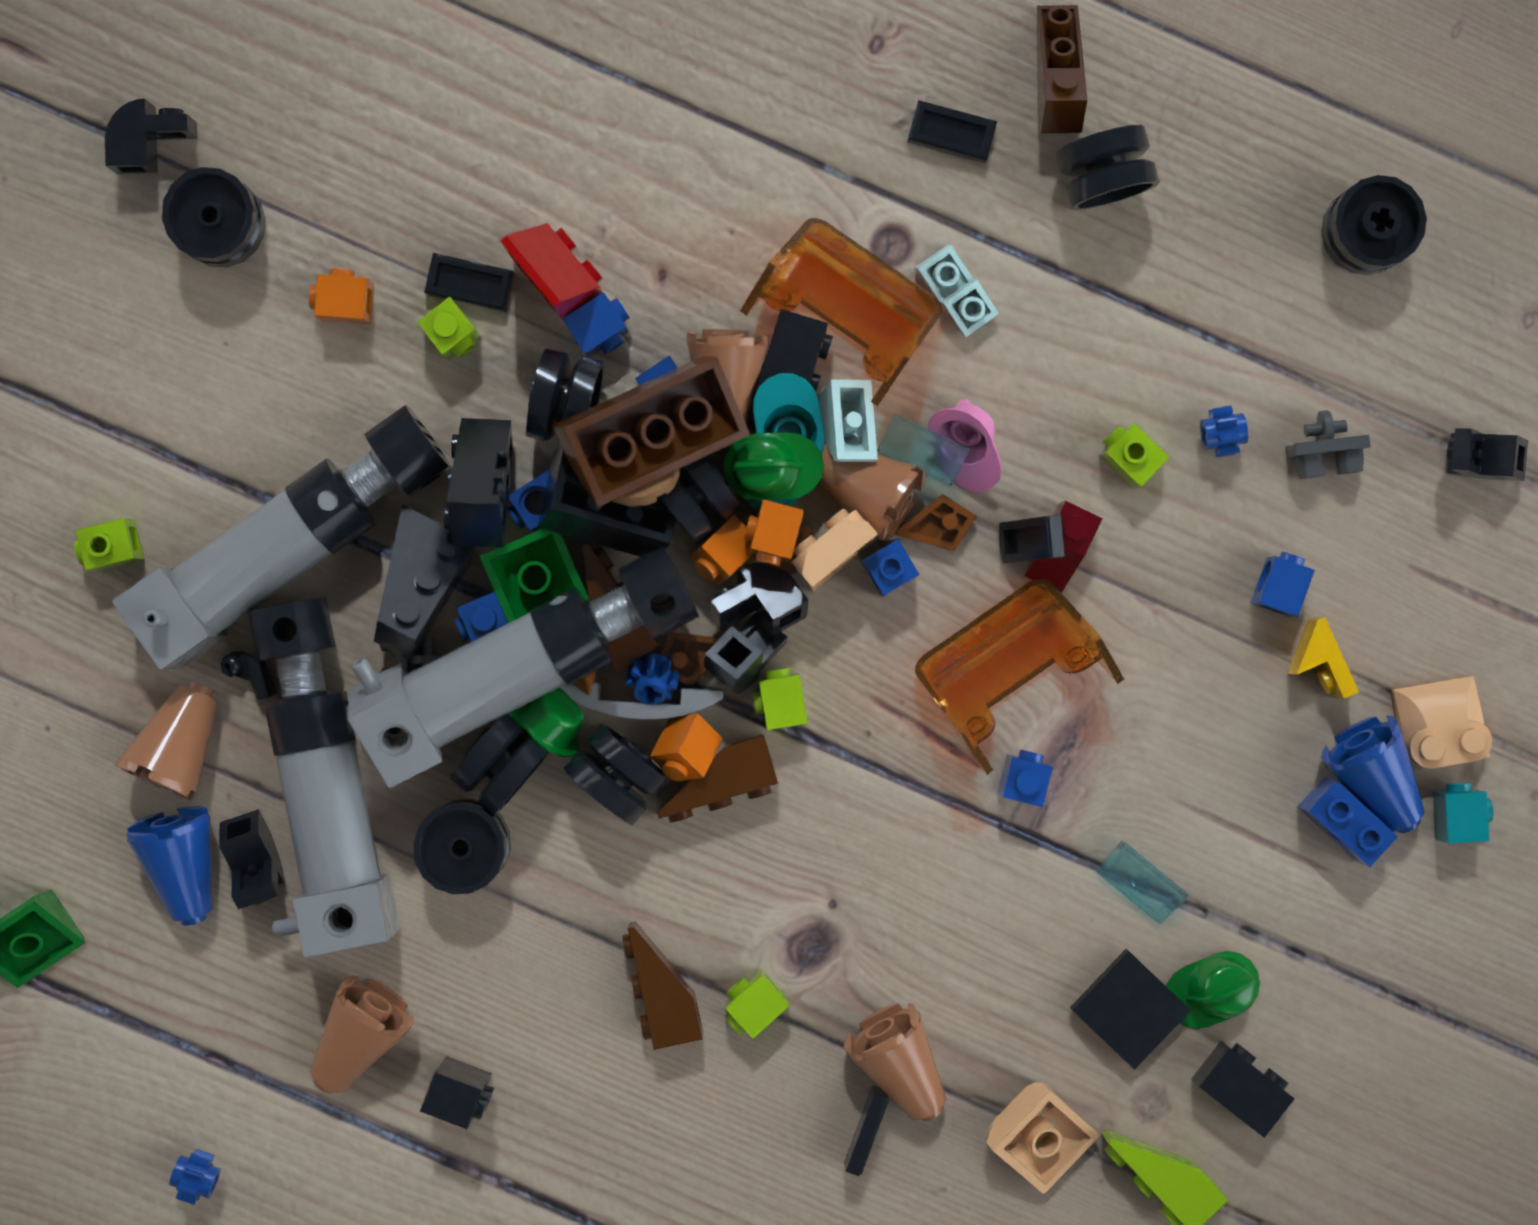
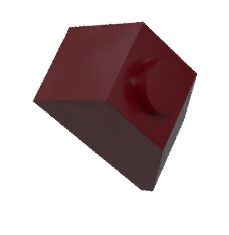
(1078, 532)

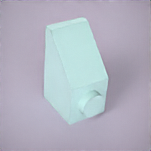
(849, 420)

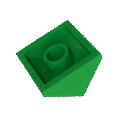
(531, 572)
(36, 937)

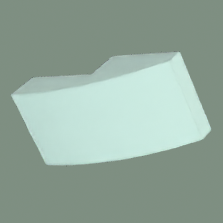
(956, 290)

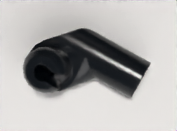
(248, 668)

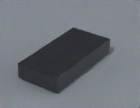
(952, 131)
(469, 282)
(1031, 539)
(866, 1131)

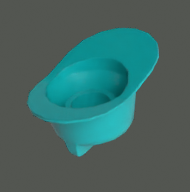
(788, 406)

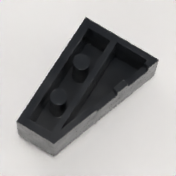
(479, 483)
(624, 528)
(418, 581)

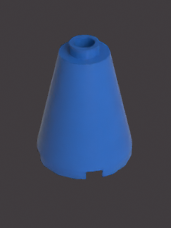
(1378, 771)
(177, 860)

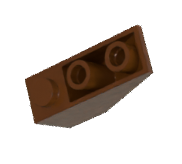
(1060, 70)
(601, 582)
(733, 771)
(668, 999)

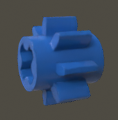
(1224, 431)
(652, 678)
(194, 1176)

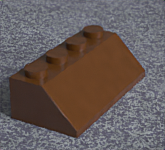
(652, 429)

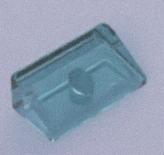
(923, 448)
(1142, 882)

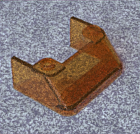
(851, 293)
(1005, 652)

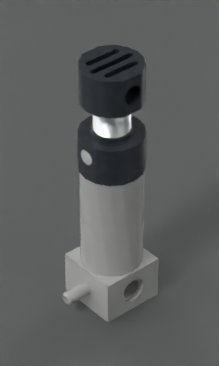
(187, 607)
(413, 714)
(321, 789)

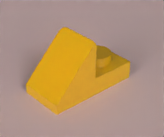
(1320, 648)

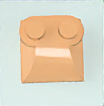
(842, 543)
(1442, 723)
(1040, 1135)

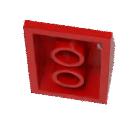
(552, 267)

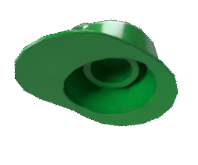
(773, 466)
(552, 722)
(1215, 988)

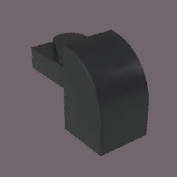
(134, 134)
(1487, 455)
(767, 592)
(743, 654)
(252, 859)

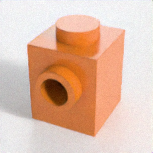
(342, 297)
(773, 532)
(722, 552)
(686, 747)

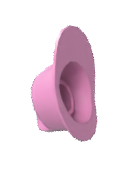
(975, 430)

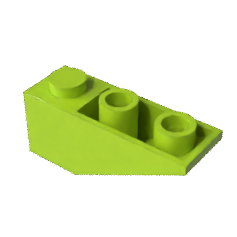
(1177, 1180)

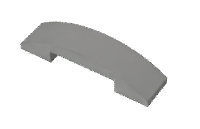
(691, 701)

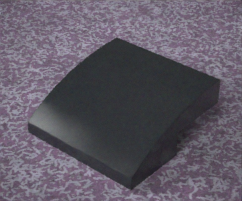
(1130, 1009)

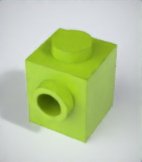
(449, 329)
(1133, 454)
(108, 545)
(780, 699)
(754, 1004)

